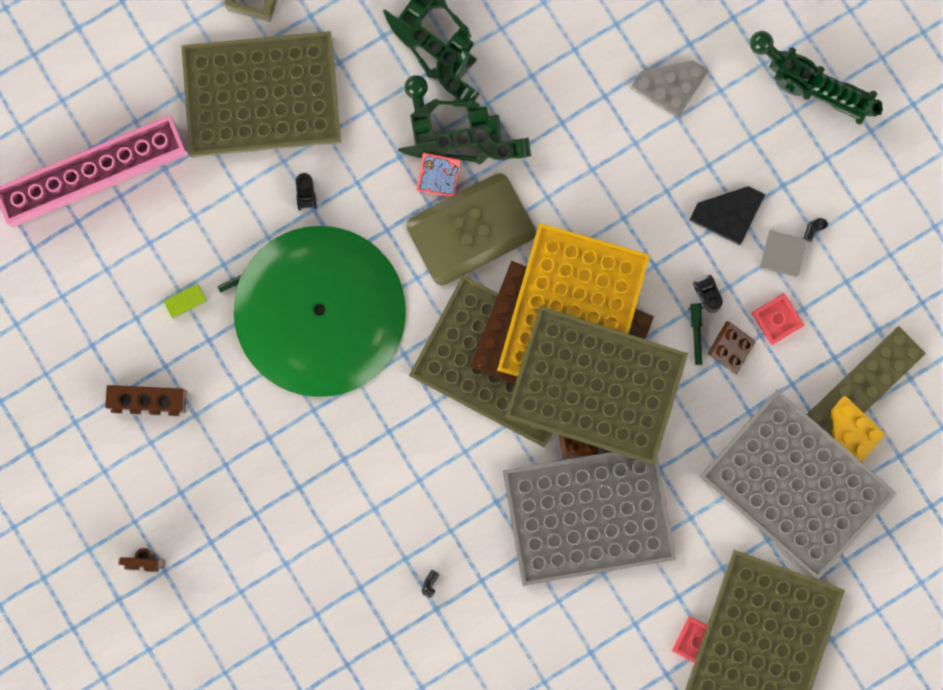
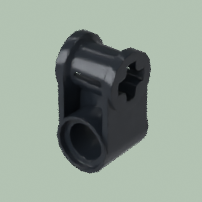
(305, 195)
(706, 290)

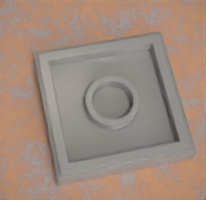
(783, 253)

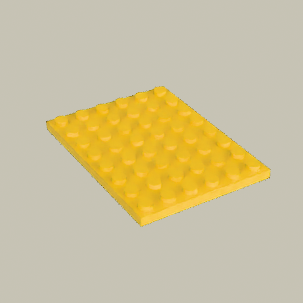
(577, 279)

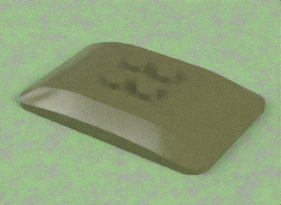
(470, 229)

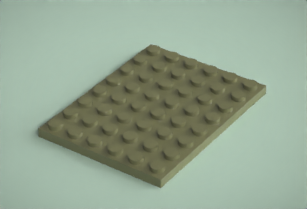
(260, 94)
(450, 351)
(596, 385)
(765, 629)

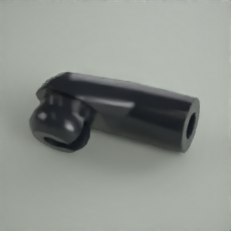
(814, 226)
(428, 583)

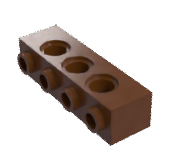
(116, 393)

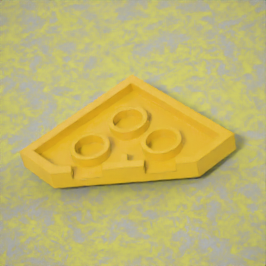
(854, 429)

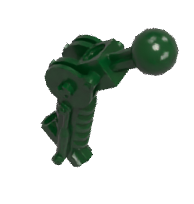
(793, 67)

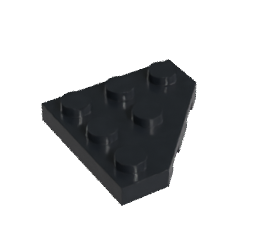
(729, 213)

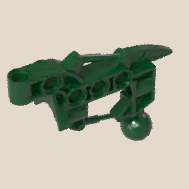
(459, 45)
(428, 142)

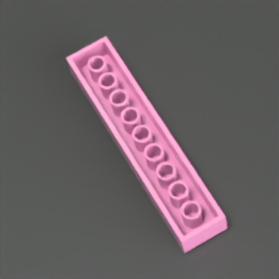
(91, 171)

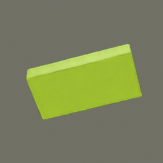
(185, 301)

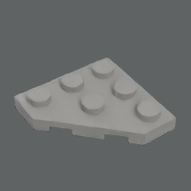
(670, 85)

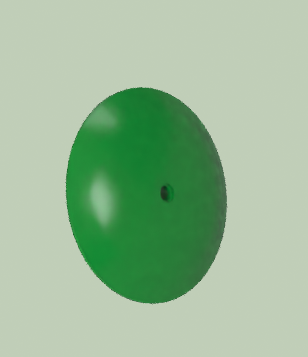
(329, 350)

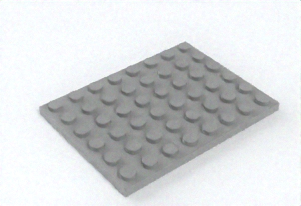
(797, 484)
(587, 516)

